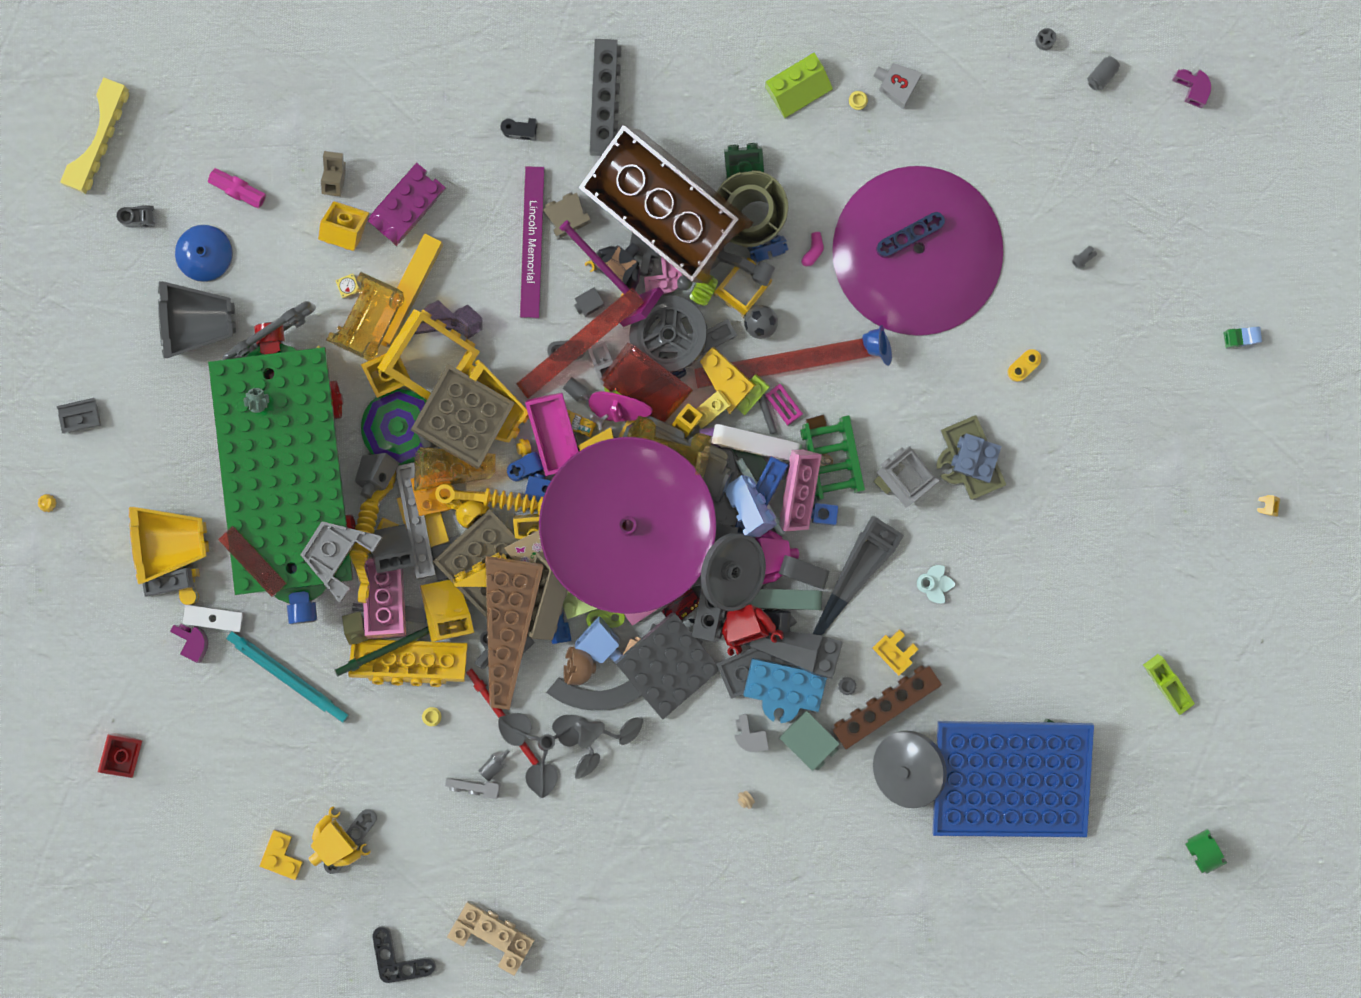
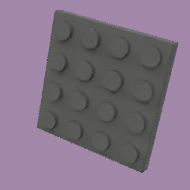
(667, 665)

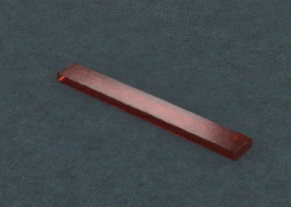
(580, 343)

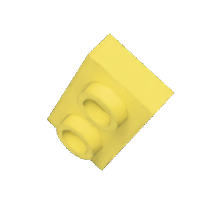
(712, 408)

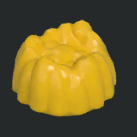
(46, 502)

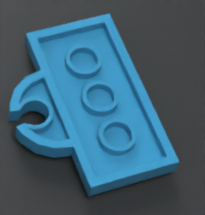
(783, 688)

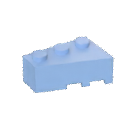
(750, 506)

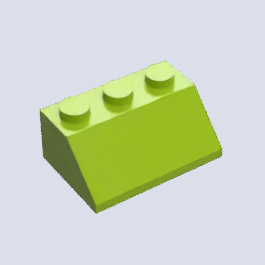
(798, 85)

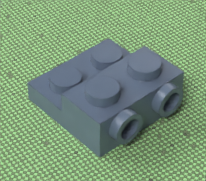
(976, 457)

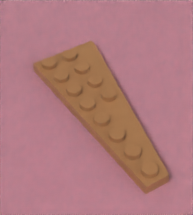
(510, 605)

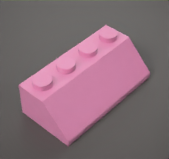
(800, 490)

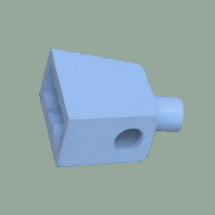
(599, 642)

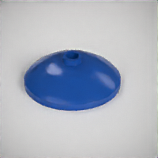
(214, 259)

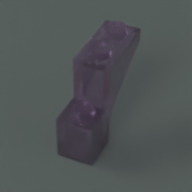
(463, 320)

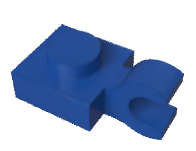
(563, 631)

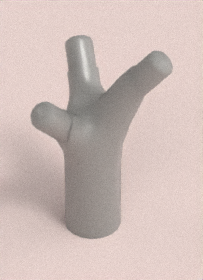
(599, 420)

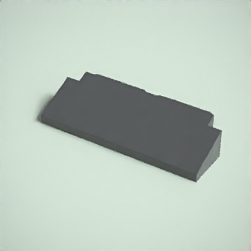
(717, 473)

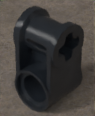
(780, 619)

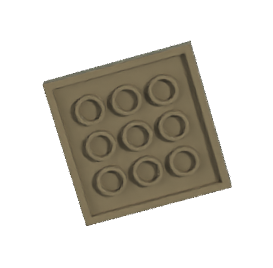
(462, 416)
(481, 539)

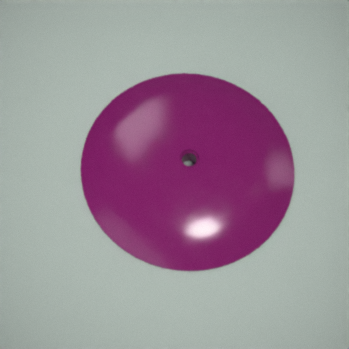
(912, 289)
(617, 484)

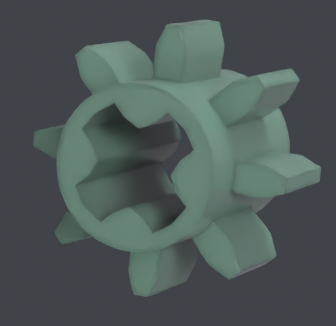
(256, 400)

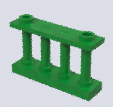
(847, 445)

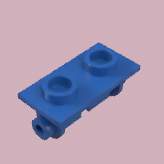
(774, 245)

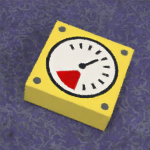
(347, 285)

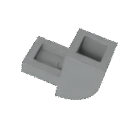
(751, 741)

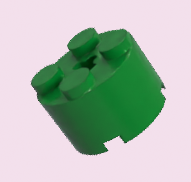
(1206, 851)

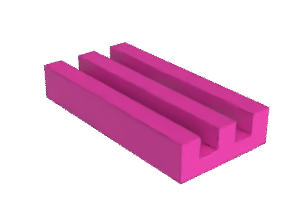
(789, 399)

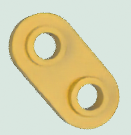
(1024, 365)

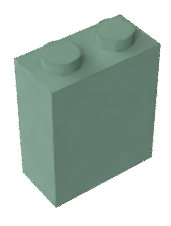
(810, 741)

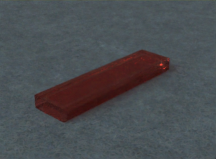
(252, 561)

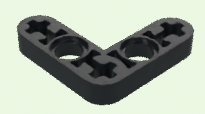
(391, 963)

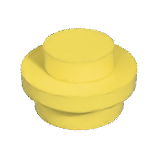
(858, 100)
(431, 716)

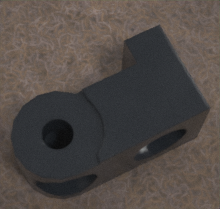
(520, 130)

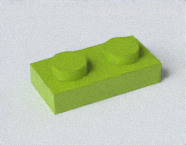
(754, 395)

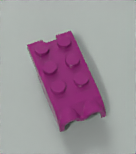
(406, 204)

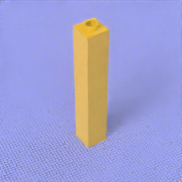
(413, 282)

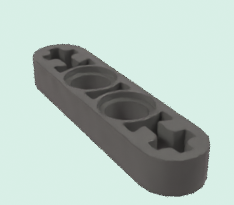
(360, 818)

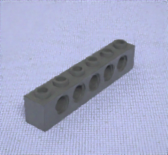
(602, 49)
(701, 628)

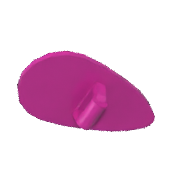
(617, 406)

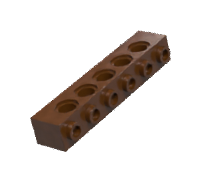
(930, 683)

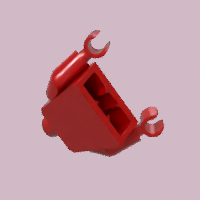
(747, 626)

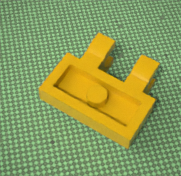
(892, 655)

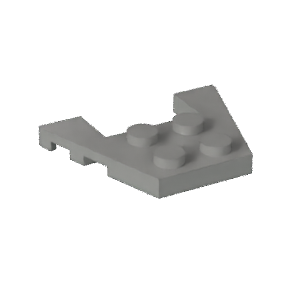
(329, 549)

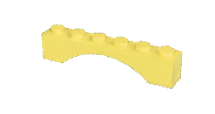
(80, 172)

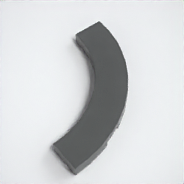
(593, 699)

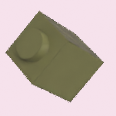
(354, 628)

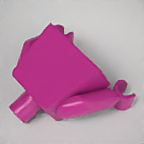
(774, 551)

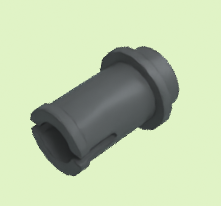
(1080, 260)

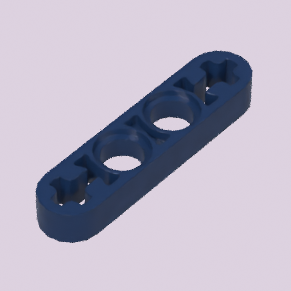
(909, 233)

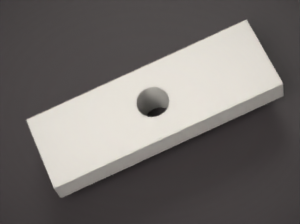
(202, 617)

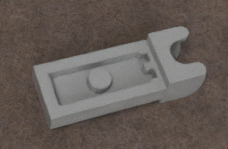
(490, 788)

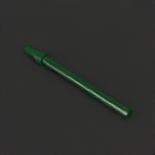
(355, 664)

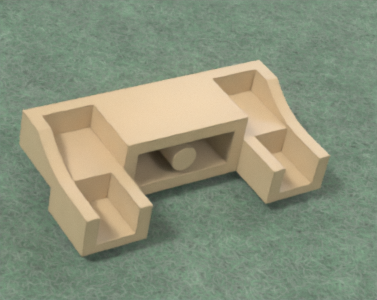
(493, 931)

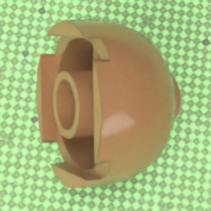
(579, 667)

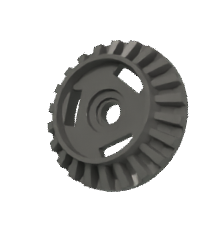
(671, 311)

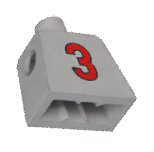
(897, 83)

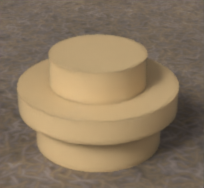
(745, 800)

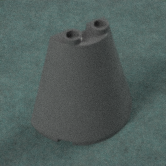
(192, 318)

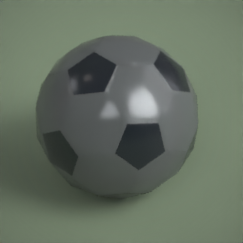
(760, 322)

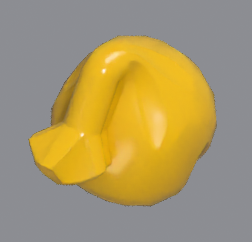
(467, 511)

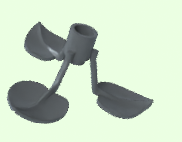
(515, 728)
(591, 731)

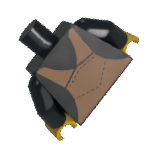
(621, 263)

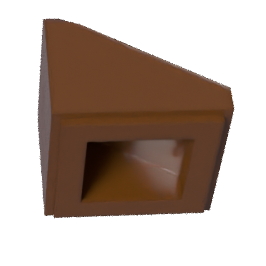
(816, 422)

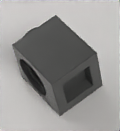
(588, 302)

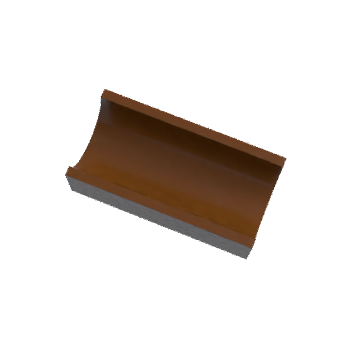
(663, 203)

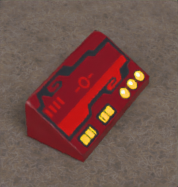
(683, 605)

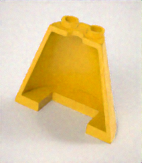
(518, 412)
(164, 541)

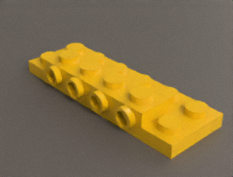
(412, 663)

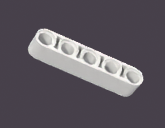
(753, 442)

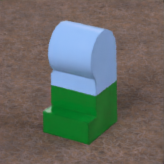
(1242, 337)

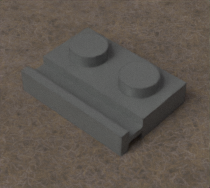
(78, 415)

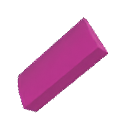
(552, 431)

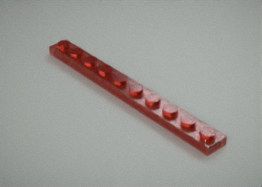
(794, 360)

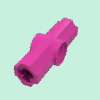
(236, 188)

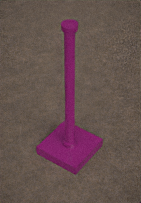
(650, 297)

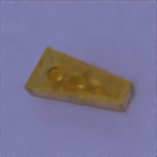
(439, 467)

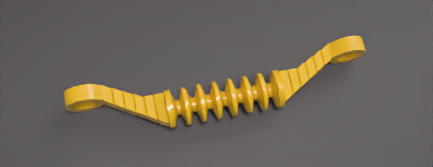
(487, 497)
(366, 523)

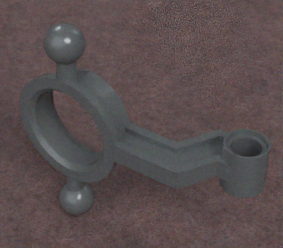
(760, 273)

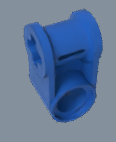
(529, 465)

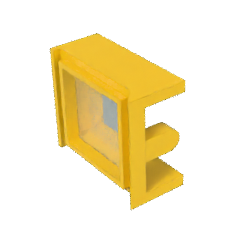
(740, 290)

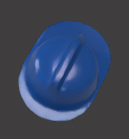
(878, 344)

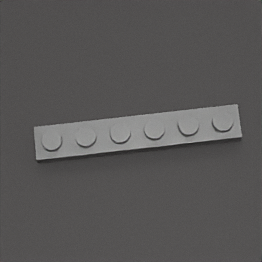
(415, 524)

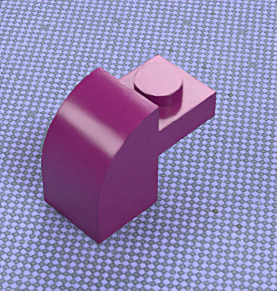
(1198, 85)
(196, 643)

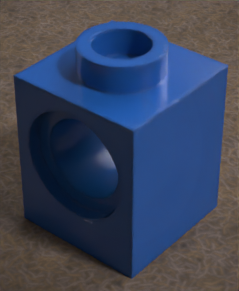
(832, 511)

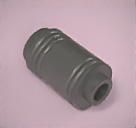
(1103, 73)

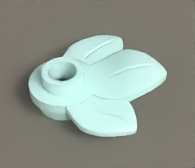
(937, 584)

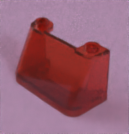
(645, 380)

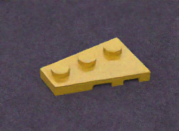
(726, 378)

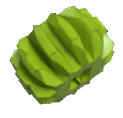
(703, 292)

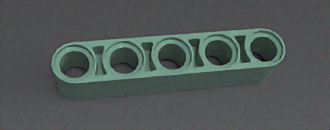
(788, 599)

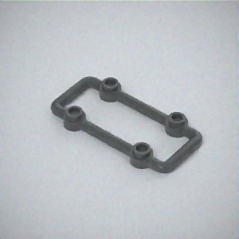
(292, 317)

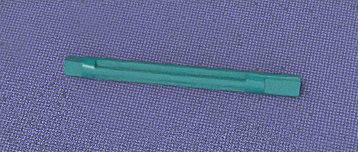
(286, 676)

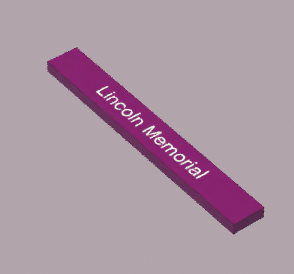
(532, 242)

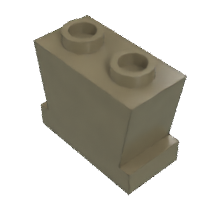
(564, 210)

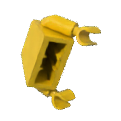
(333, 844)

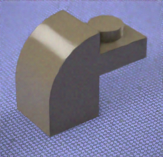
(333, 174)

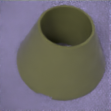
(753, 187)

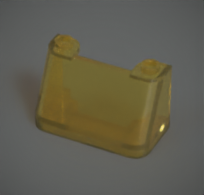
(368, 318)

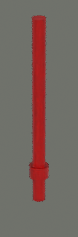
(480, 686)

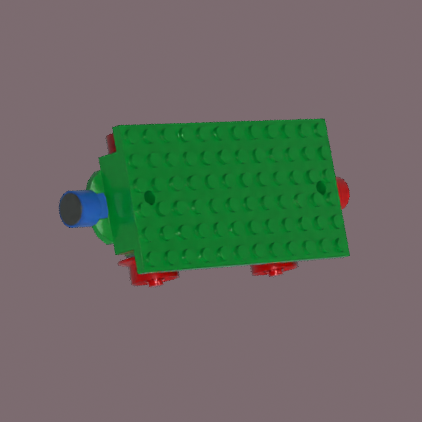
(280, 463)

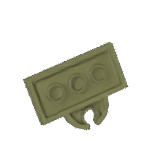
(951, 435)

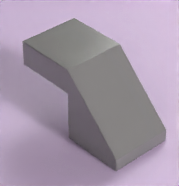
(601, 358)

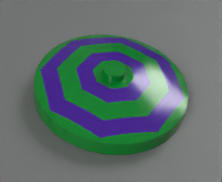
(389, 422)

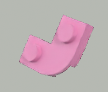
(667, 281)

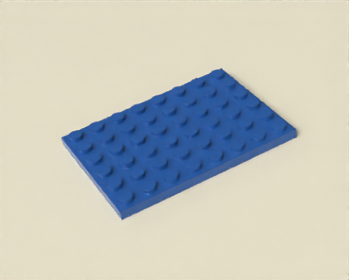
(1014, 779)

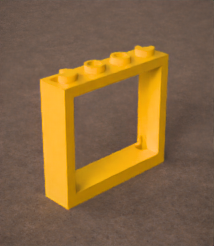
(405, 336)

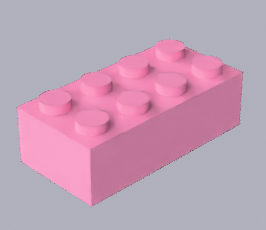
(385, 605)

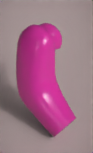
(815, 251)

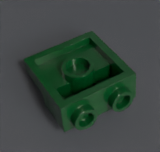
(743, 159)

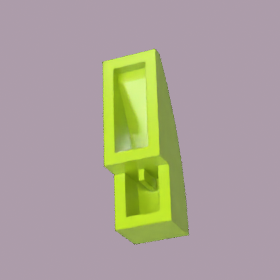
(1168, 684)

